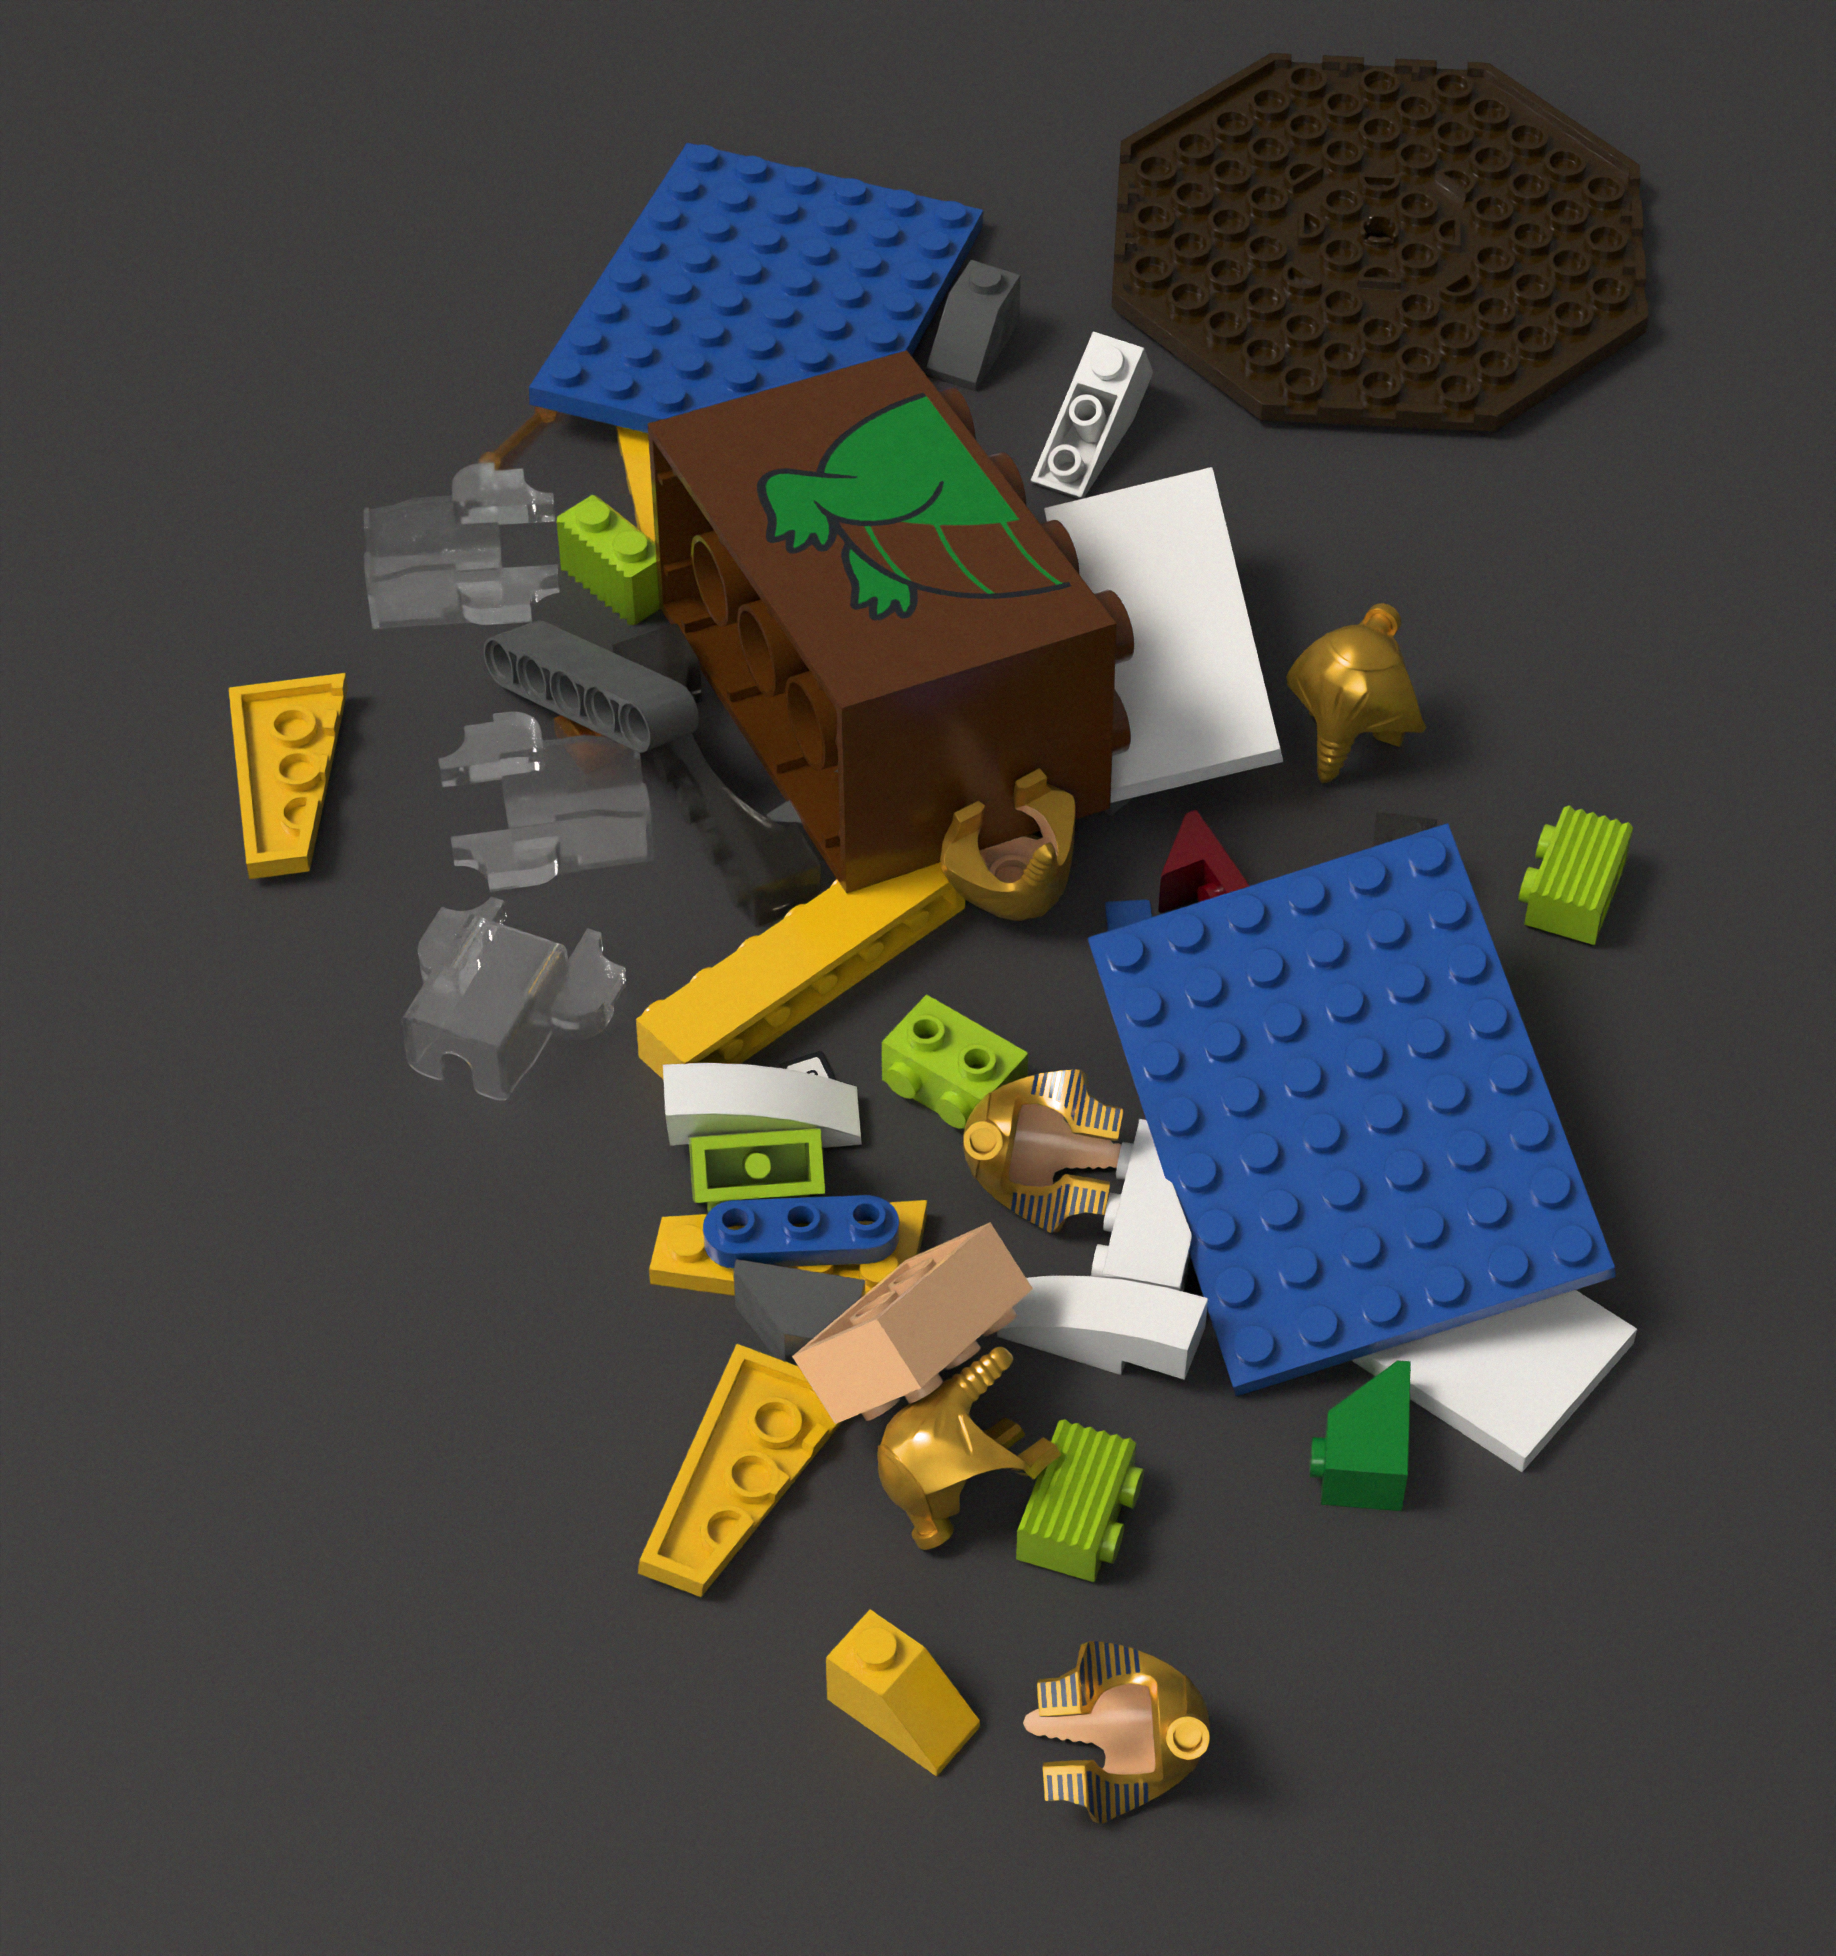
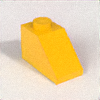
(899, 1693)

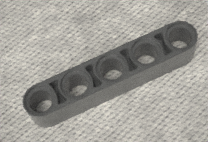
(591, 685)

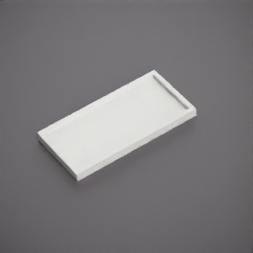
(1195, 669)
(1513, 1373)

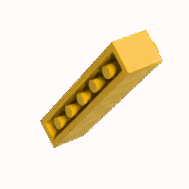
(793, 969)

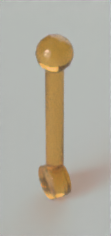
(541, 415)

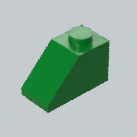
(1367, 1444)

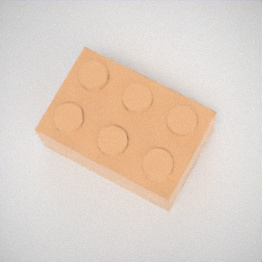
(914, 1326)

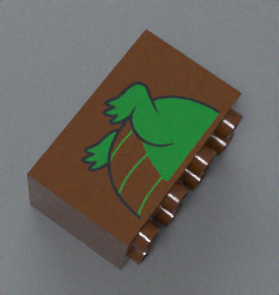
(884, 612)

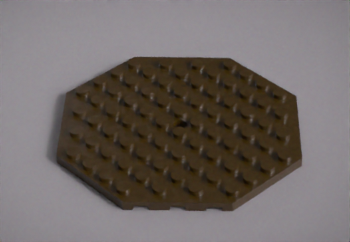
(1502, 265)

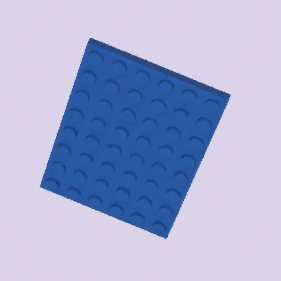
(751, 284)
(1348, 1110)

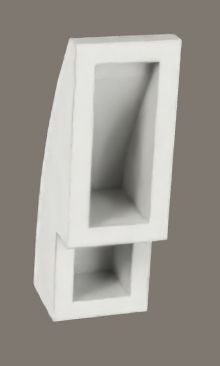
(755, 1098)
(1110, 1323)

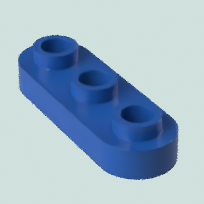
(829, 1239)

